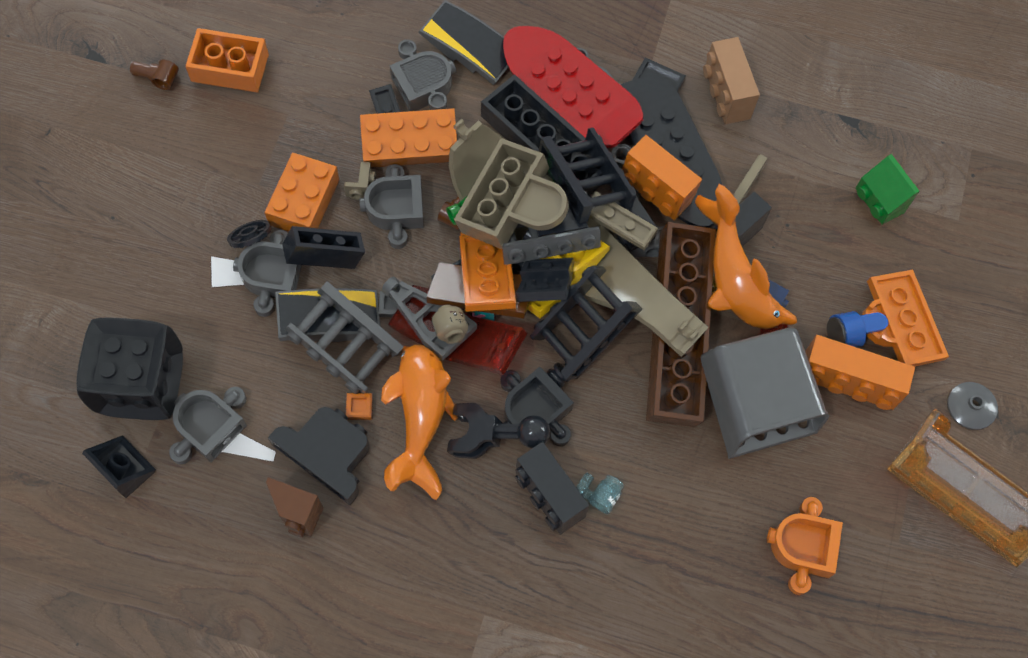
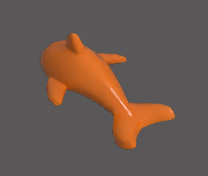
(738, 284)
(424, 398)

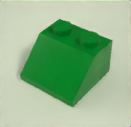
(887, 190)

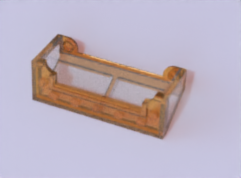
(965, 487)

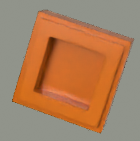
(359, 406)

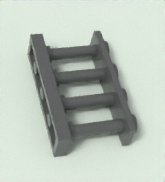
(549, 245)
(367, 330)

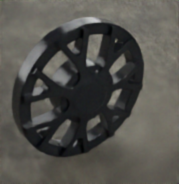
(249, 233)

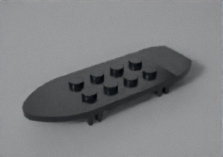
(673, 129)

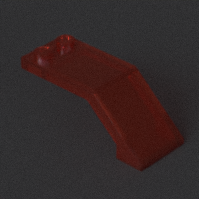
(487, 348)

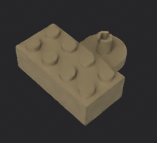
(511, 193)

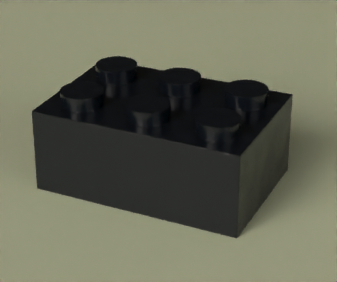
(550, 489)

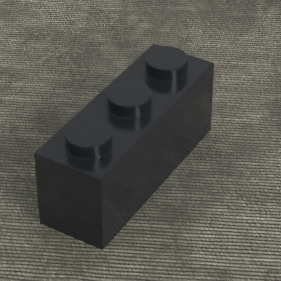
(323, 247)

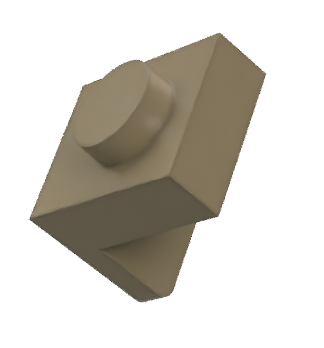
(366, 177)

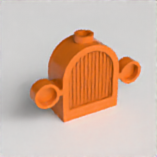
(806, 545)

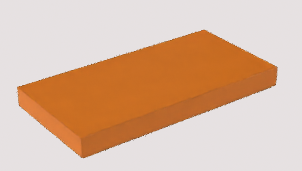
(486, 278)

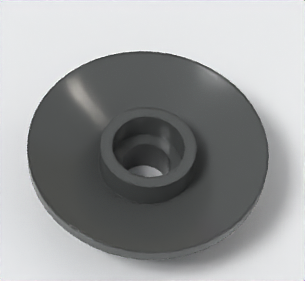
(965, 412)

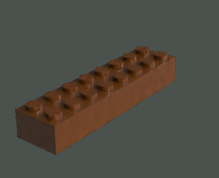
(686, 271)

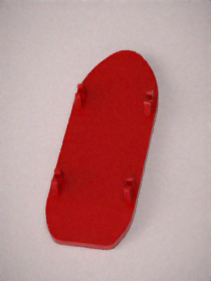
(571, 83)

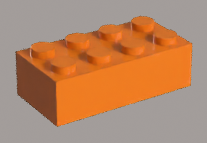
(408, 137)
(859, 373)

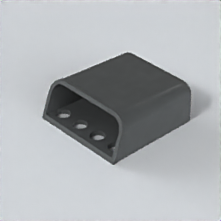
(762, 388)

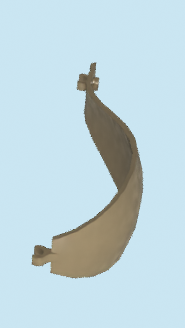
(623, 273)

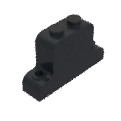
(326, 450)

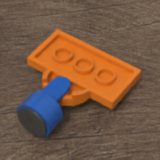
(894, 319)

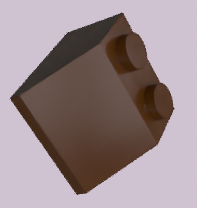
(295, 507)

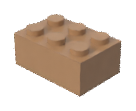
(731, 80)

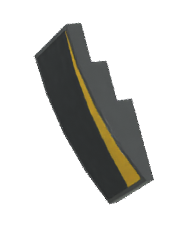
(467, 40)
(296, 304)

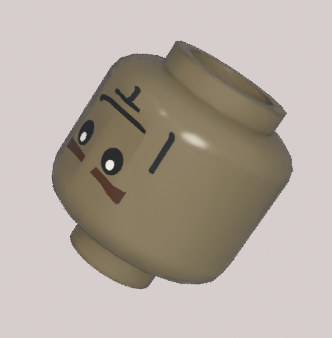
(450, 324)

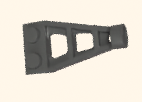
(400, 294)

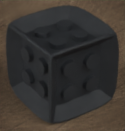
(130, 368)

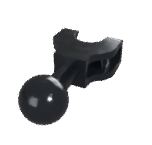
(487, 431)

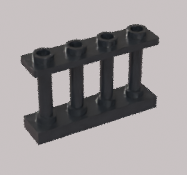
(562, 174)
(607, 329)

